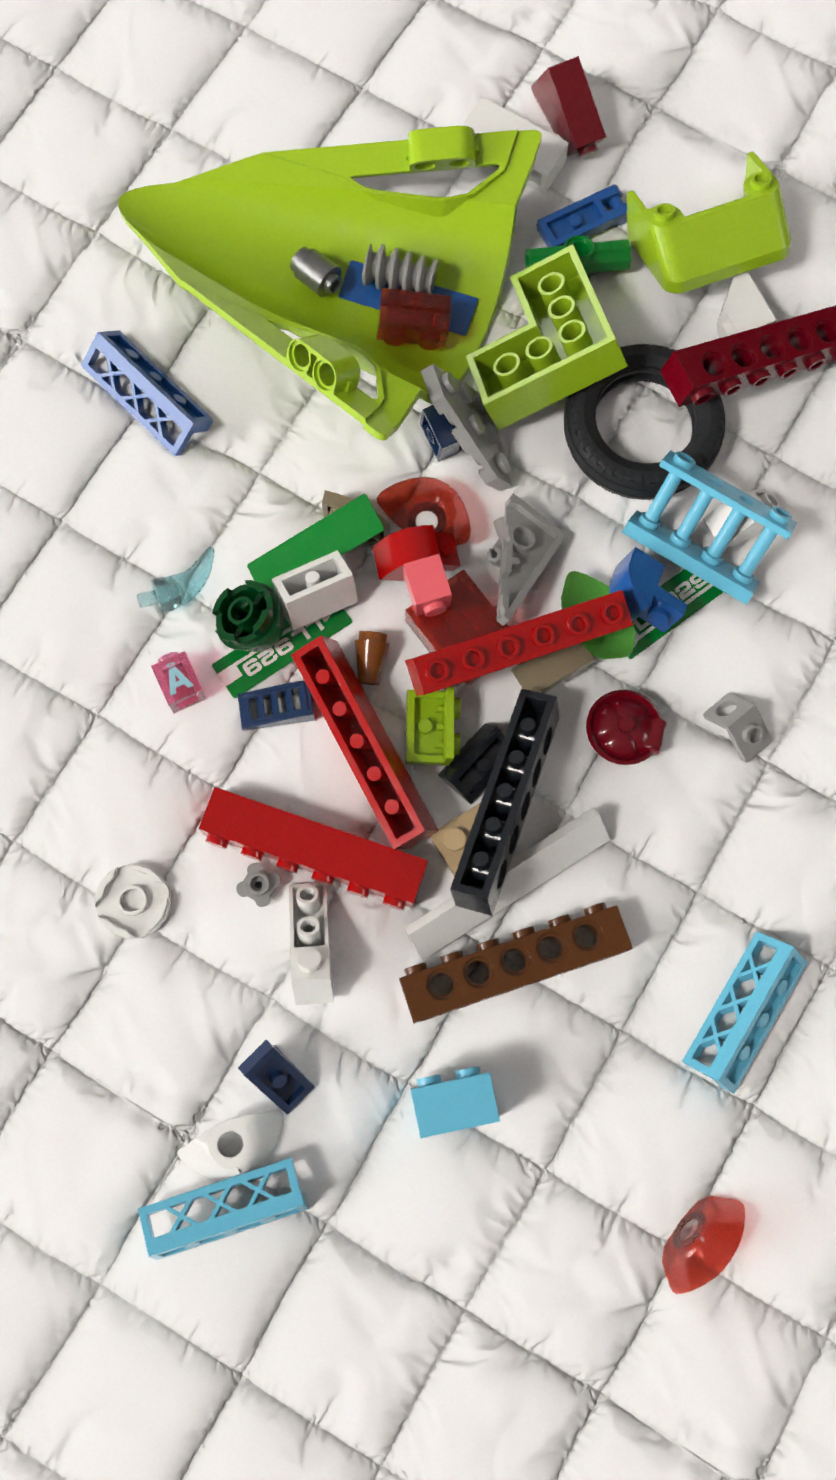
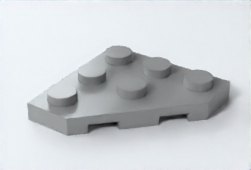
(473, 428)

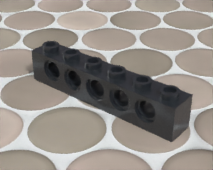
(505, 802)

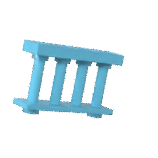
(708, 562)

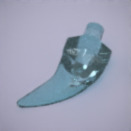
(178, 589)

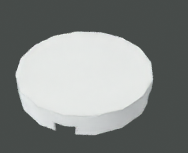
(132, 901)

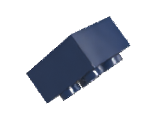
(438, 433)

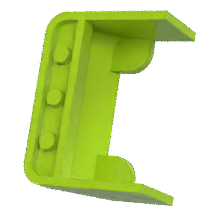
(715, 241)

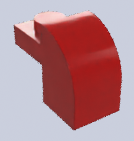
(412, 545)

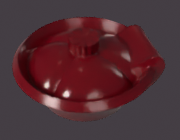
(625, 727)

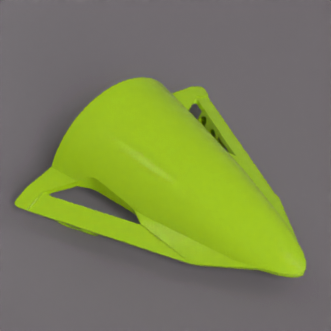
(240, 225)

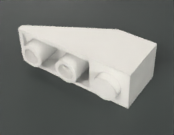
(310, 944)

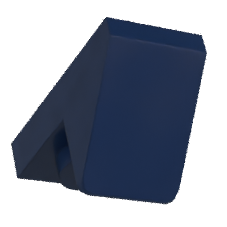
(276, 1076)

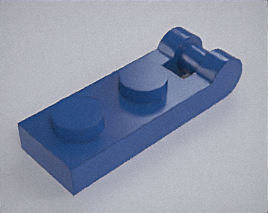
(584, 217)

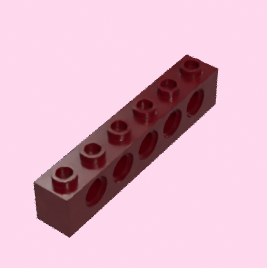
(751, 357)

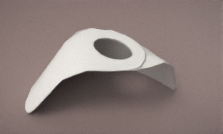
(259, 1139)

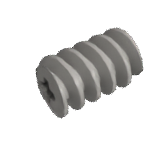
(398, 272)

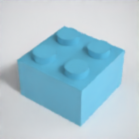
(454, 1103)

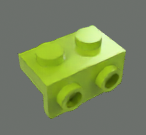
(431, 728)

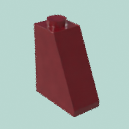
(570, 106)

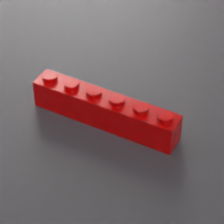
(364, 743)
(313, 848)

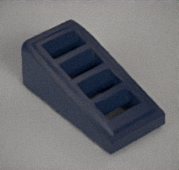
(286, 690)

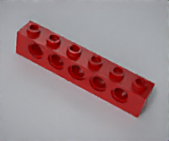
(518, 643)

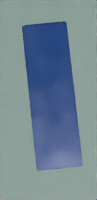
(353, 290)

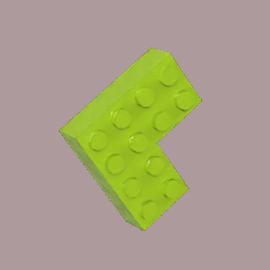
(555, 353)

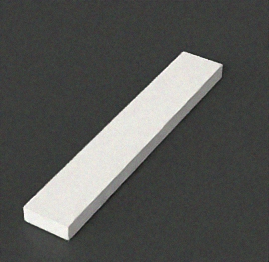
(524, 874)

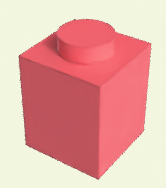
(427, 586)

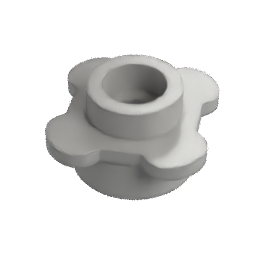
(259, 895)

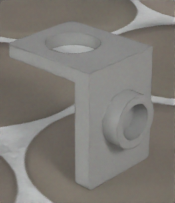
(743, 725)

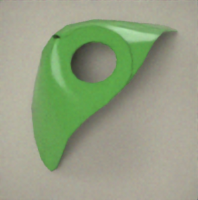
(581, 588)

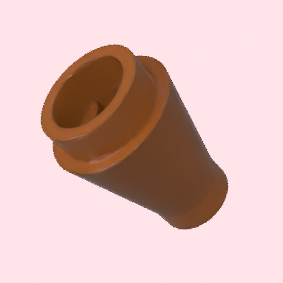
(370, 656)

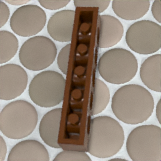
(610, 941)

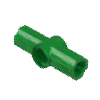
(593, 255)

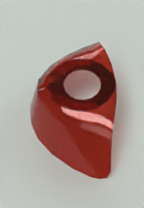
(412, 496)
(694, 1262)

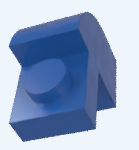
(639, 580)

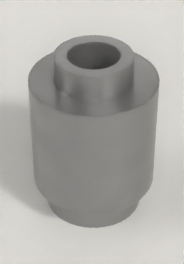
(316, 271)

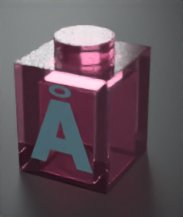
(178, 681)

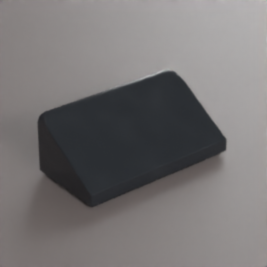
(473, 766)

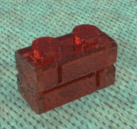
(413, 318)

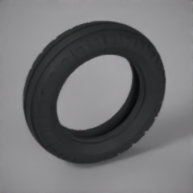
(611, 470)

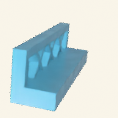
(755, 1019)
(227, 1224)

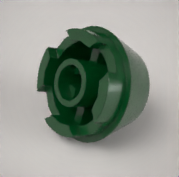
(249, 617)

